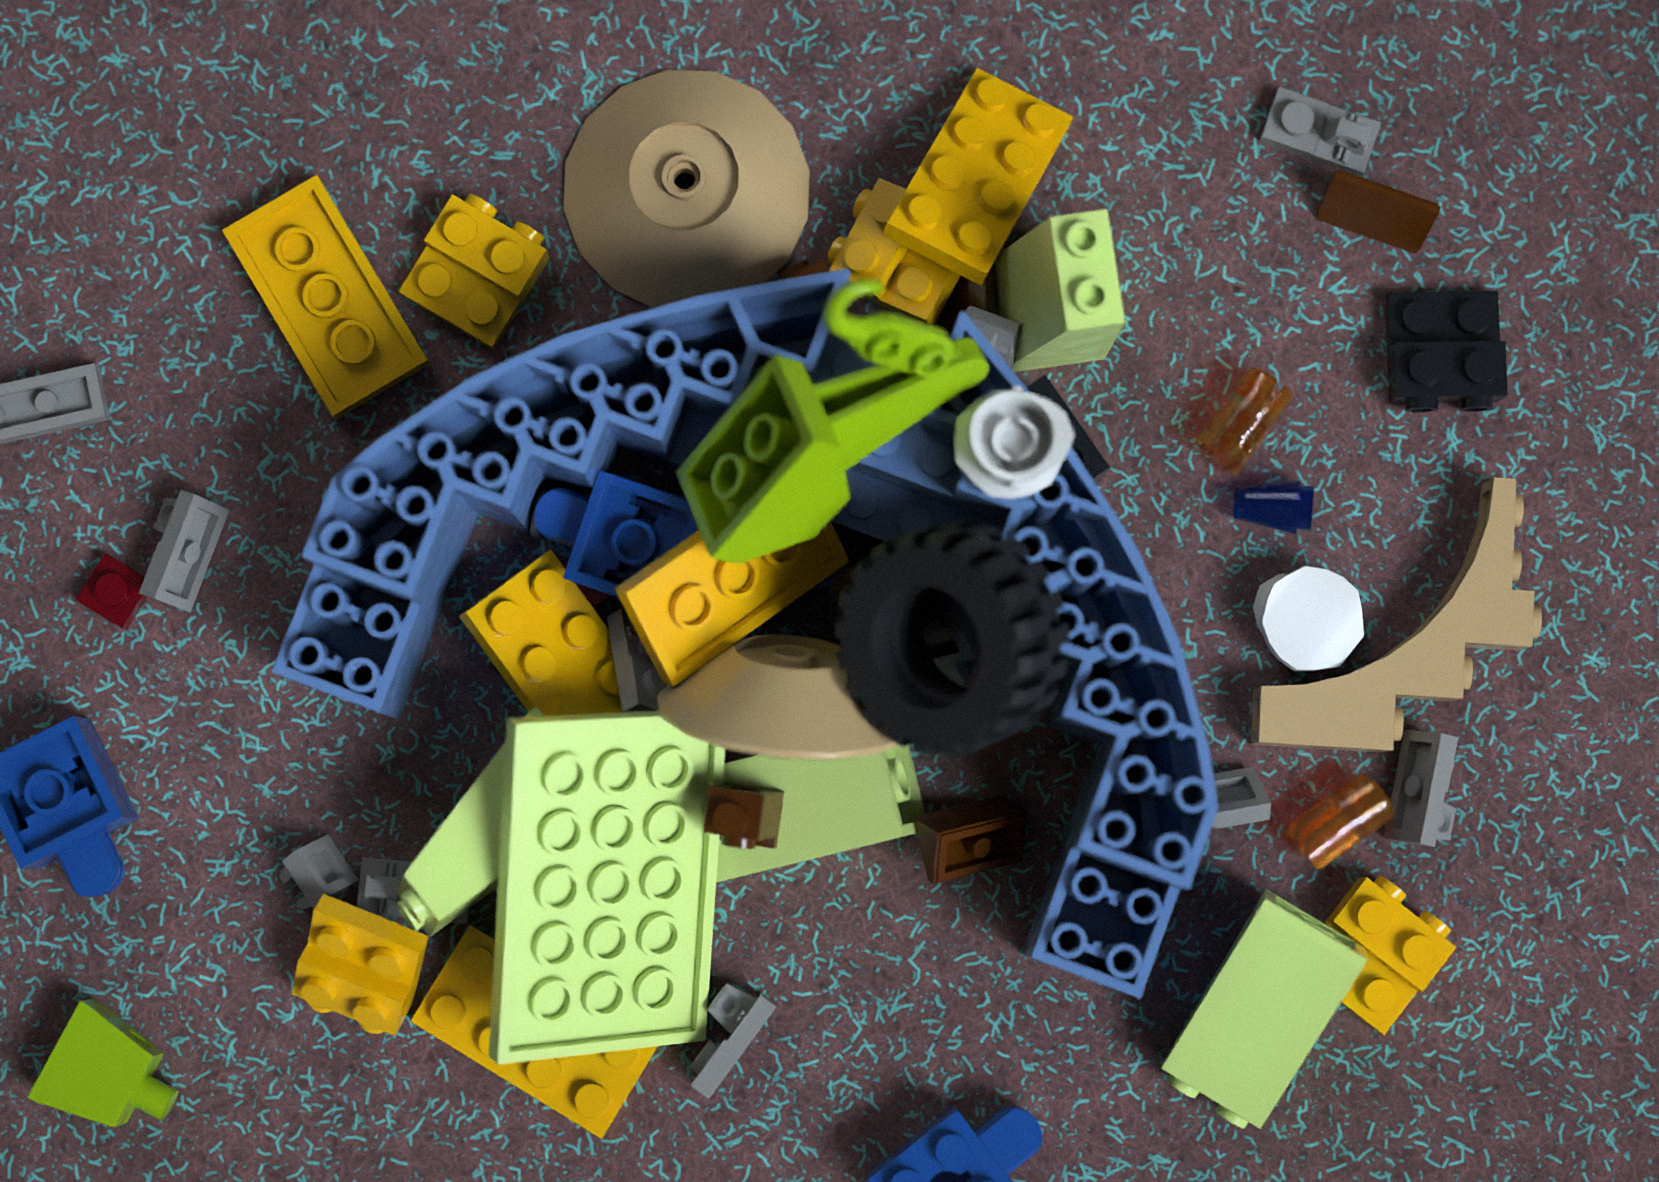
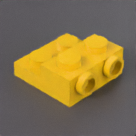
(475, 269)
(909, 280)
(1400, 949)
(359, 966)

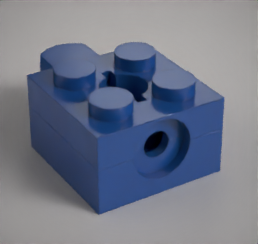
(614, 528)
(63, 803)
(956, 1153)

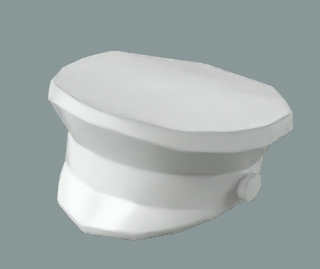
(1022, 430)
(1309, 618)

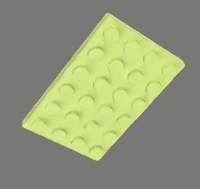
(603, 886)

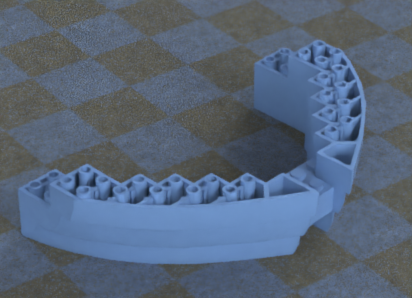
(655, 391)

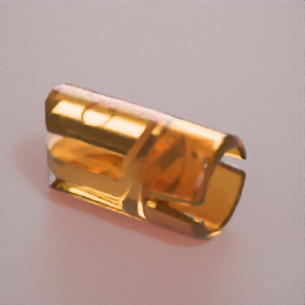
(1244, 420)
(1340, 821)

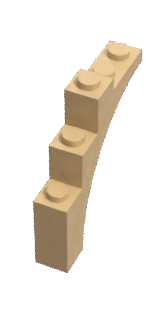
(1431, 663)

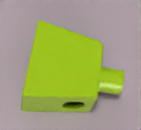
(103, 1070)

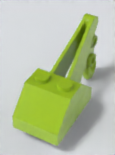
(783, 448)

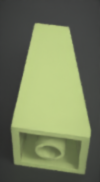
(1061, 291)
(826, 806)
(461, 857)
(1263, 1010)

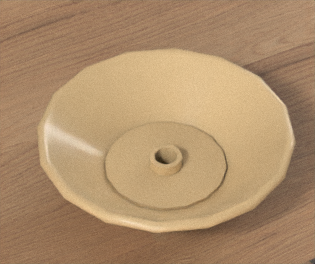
(693, 241)
(774, 701)

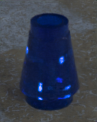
(1276, 505)

